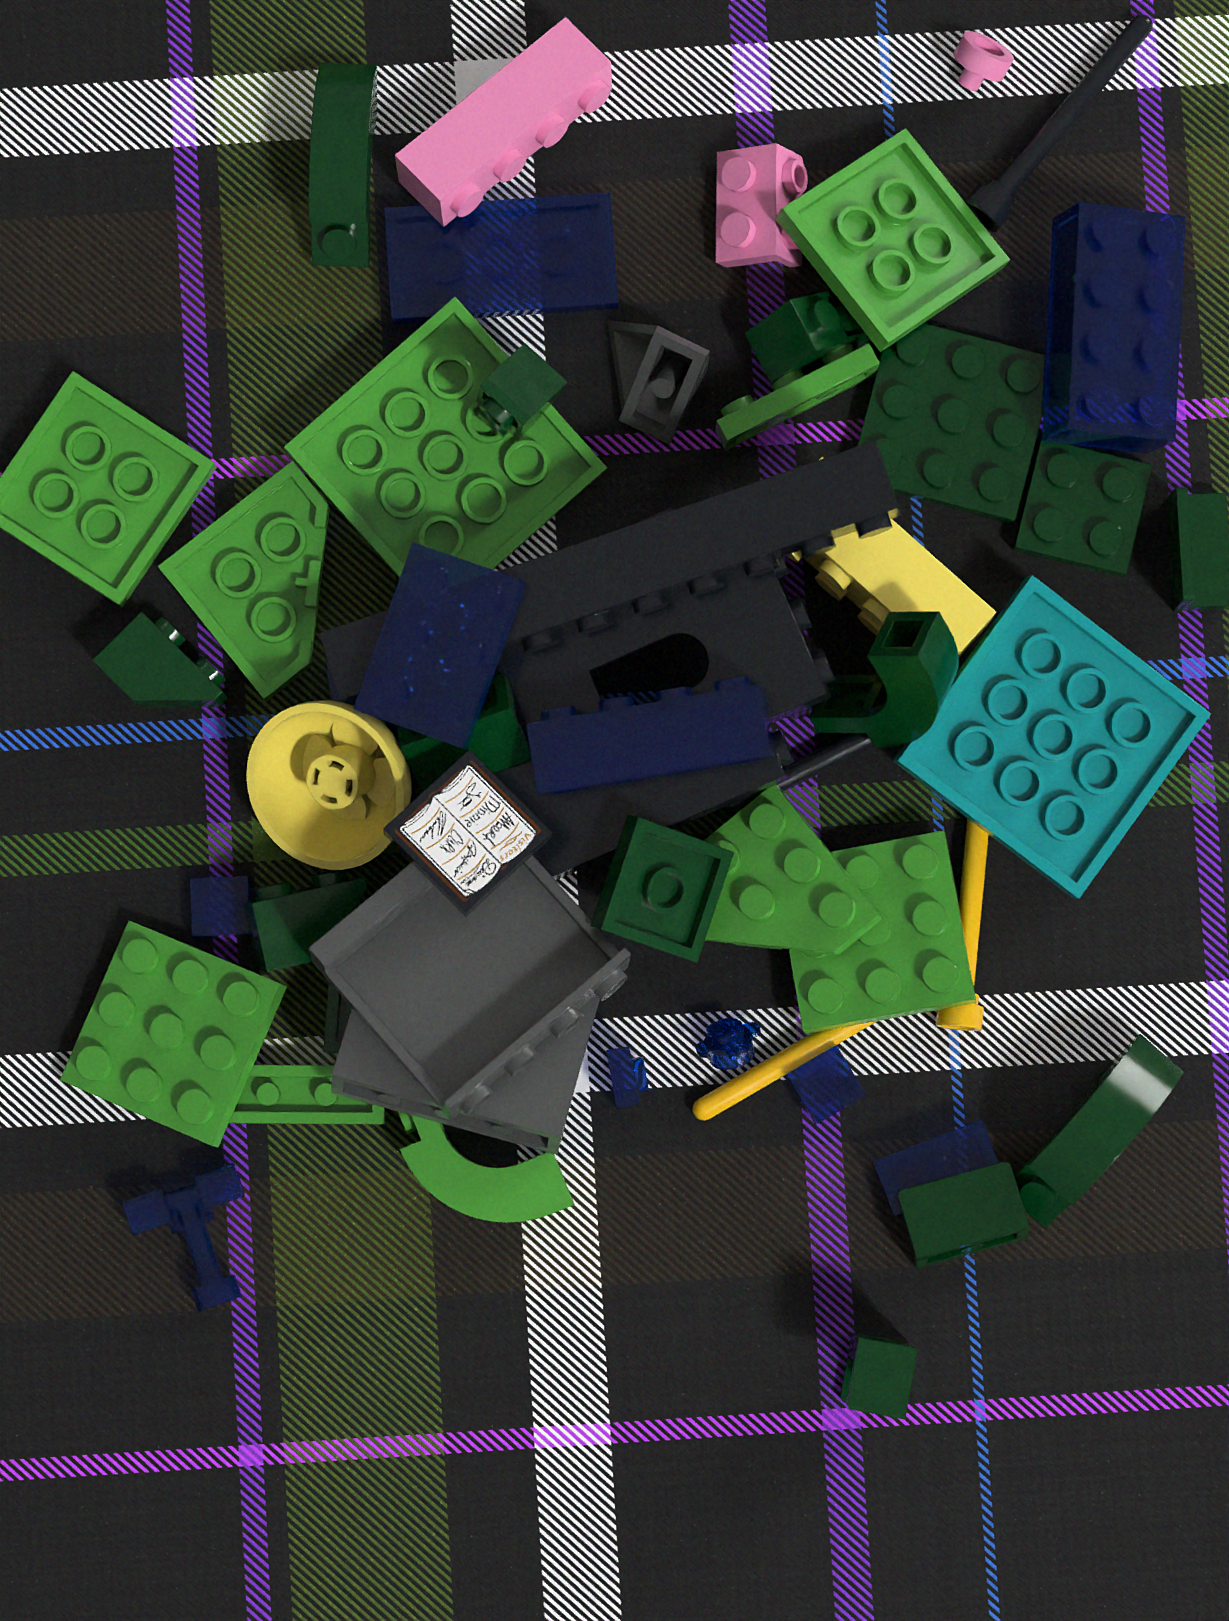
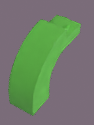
(483, 1192)

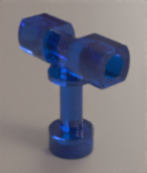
(188, 1211)

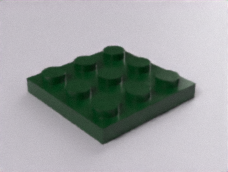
(957, 419)

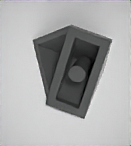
(655, 376)

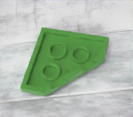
(259, 578)
(785, 884)

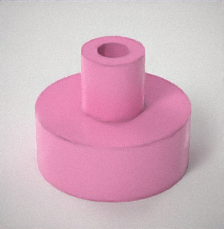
(981, 60)

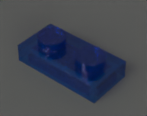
(933, 1160)

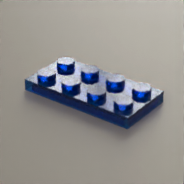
(503, 258)

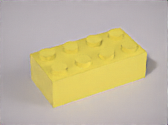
(898, 576)

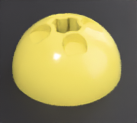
(327, 783)

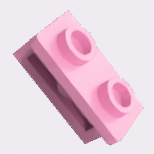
(749, 196)

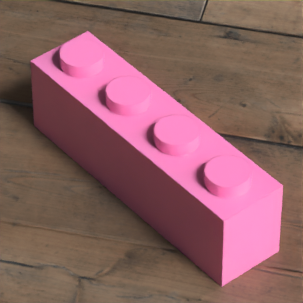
(505, 122)

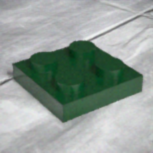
(1082, 508)
(662, 888)

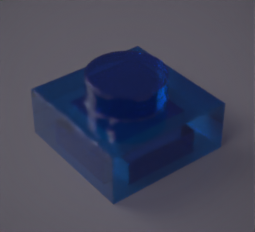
(219, 906)
(627, 1076)
(825, 1084)

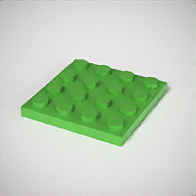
(423, 468)

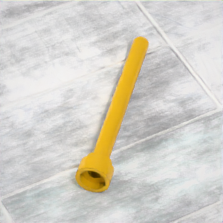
(969, 1016)
(771, 1070)

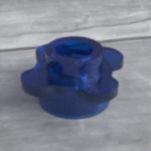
(729, 1043)

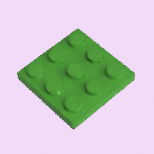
(892, 239)
(99, 488)
(907, 960)
(173, 1033)

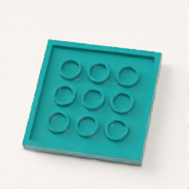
(1053, 737)

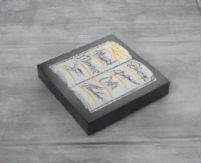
(467, 833)

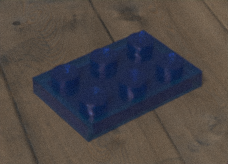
(439, 645)

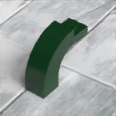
(341, 163)
(900, 703)
(1096, 1130)

